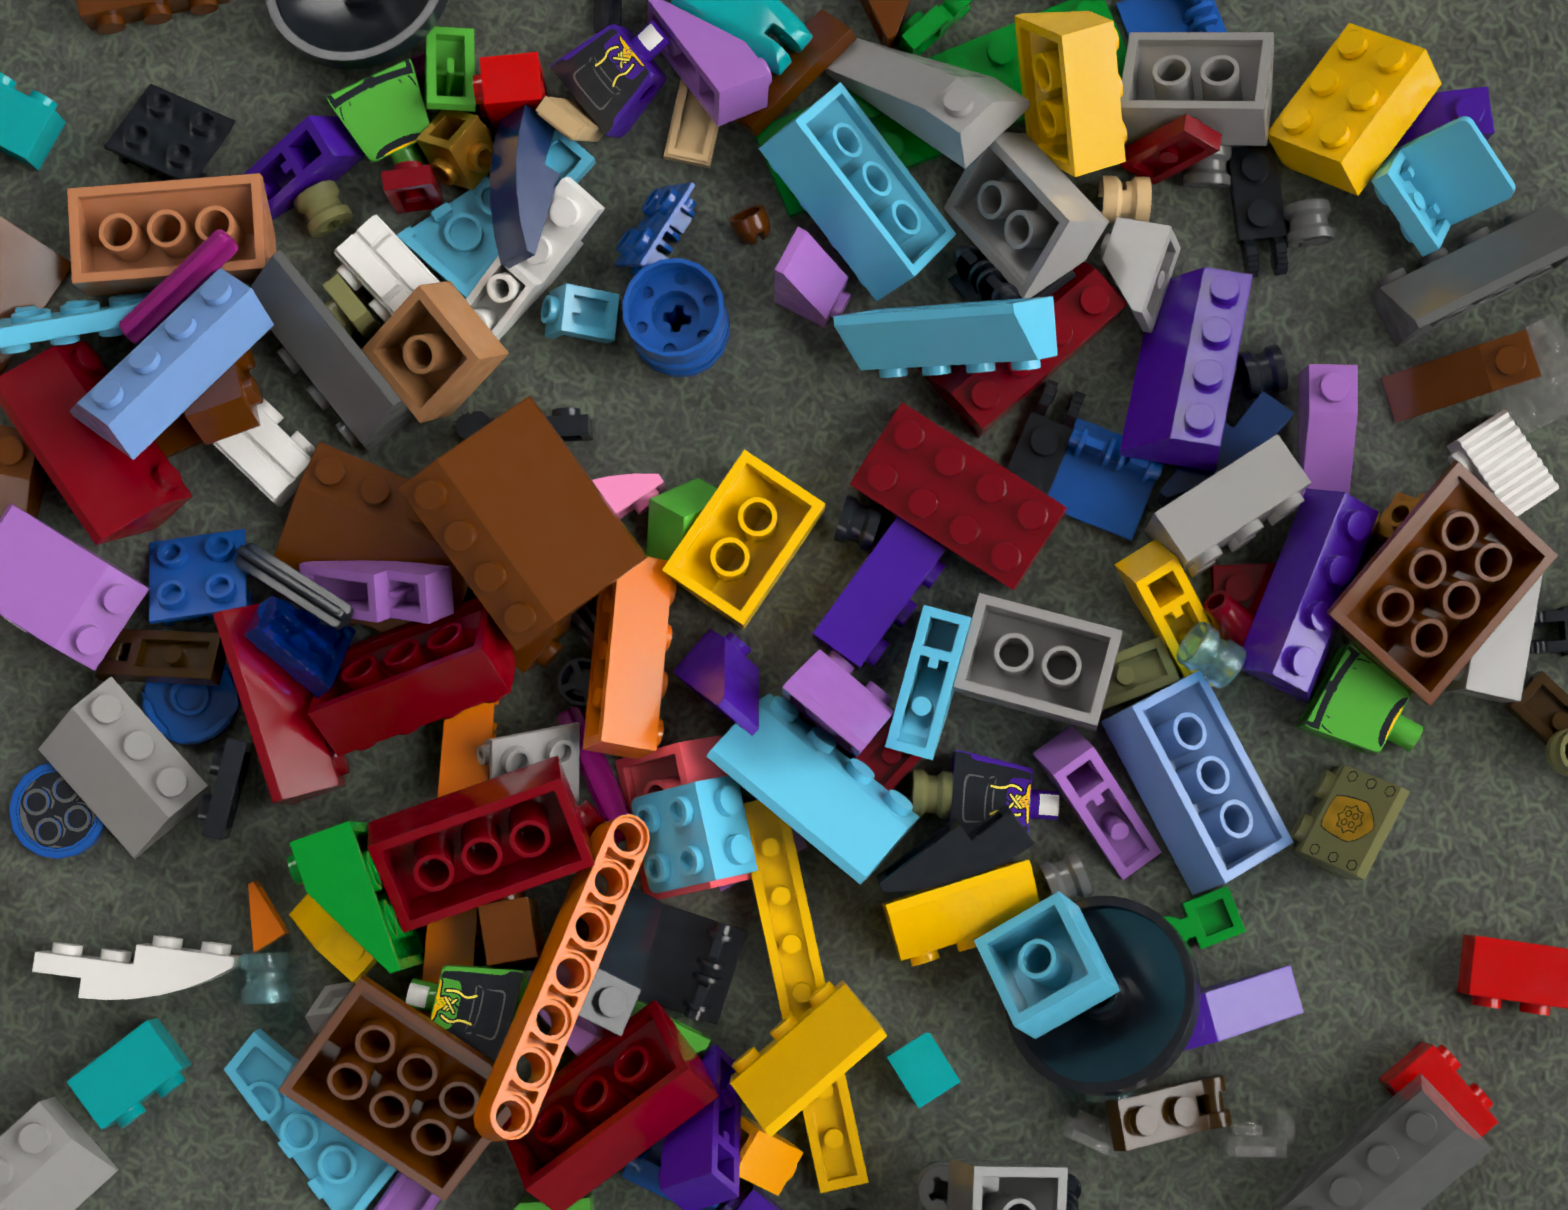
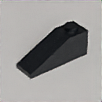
(621, 968)

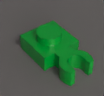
(924, 30)
(1209, 918)

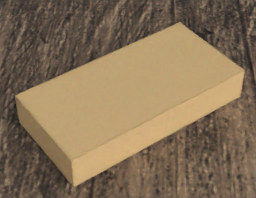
(569, 119)
(691, 131)

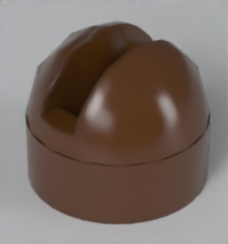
(749, 223)

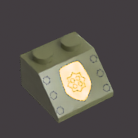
(1348, 821)

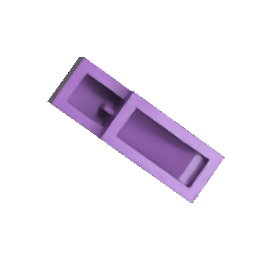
(387, 588)

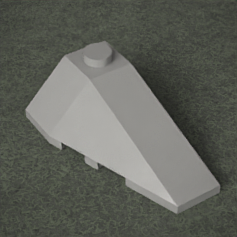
(936, 101)

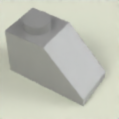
(1141, 264)

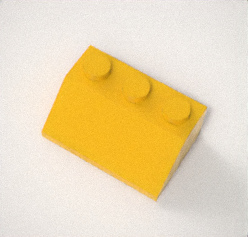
(1072, 88)
(744, 539)
(959, 911)
(805, 1056)

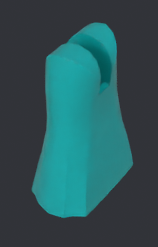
(752, 23)

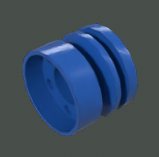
(657, 299)

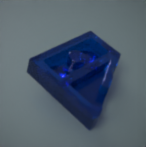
(300, 643)

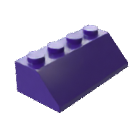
(1188, 370)
(1316, 564)

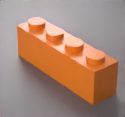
(629, 663)

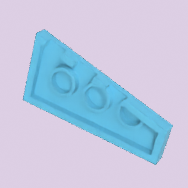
(460, 235)
(64, 327)
(335, 1165)

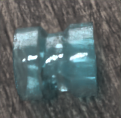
(1208, 653)
(265, 978)

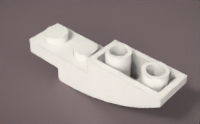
(508, 293)
(155, 970)

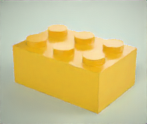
(1354, 108)

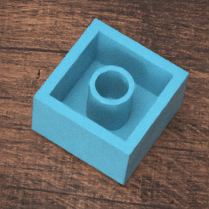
(1046, 965)

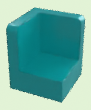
(923, 1069)

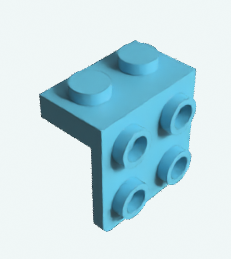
(1441, 182)
(695, 834)

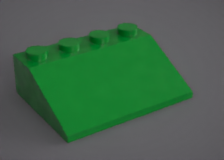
(348, 887)

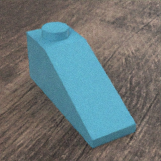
(928, 682)

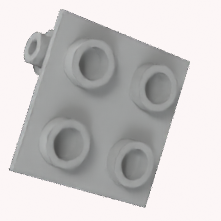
(526, 748)

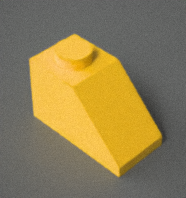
(332, 939)

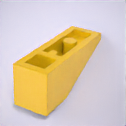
(1162, 596)

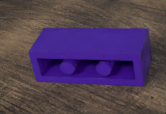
(880, 594)

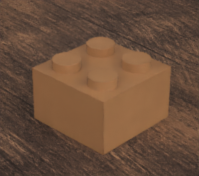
(434, 351)

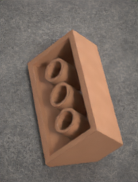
(141, 232)

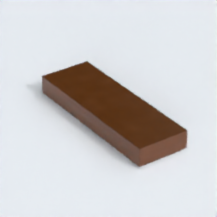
(828, 43)

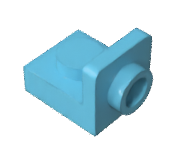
(580, 313)

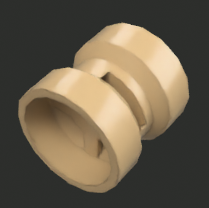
(1125, 199)

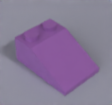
(62, 589)
(838, 701)

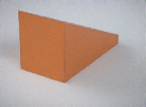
(265, 920)

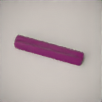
(178, 286)
(598, 774)

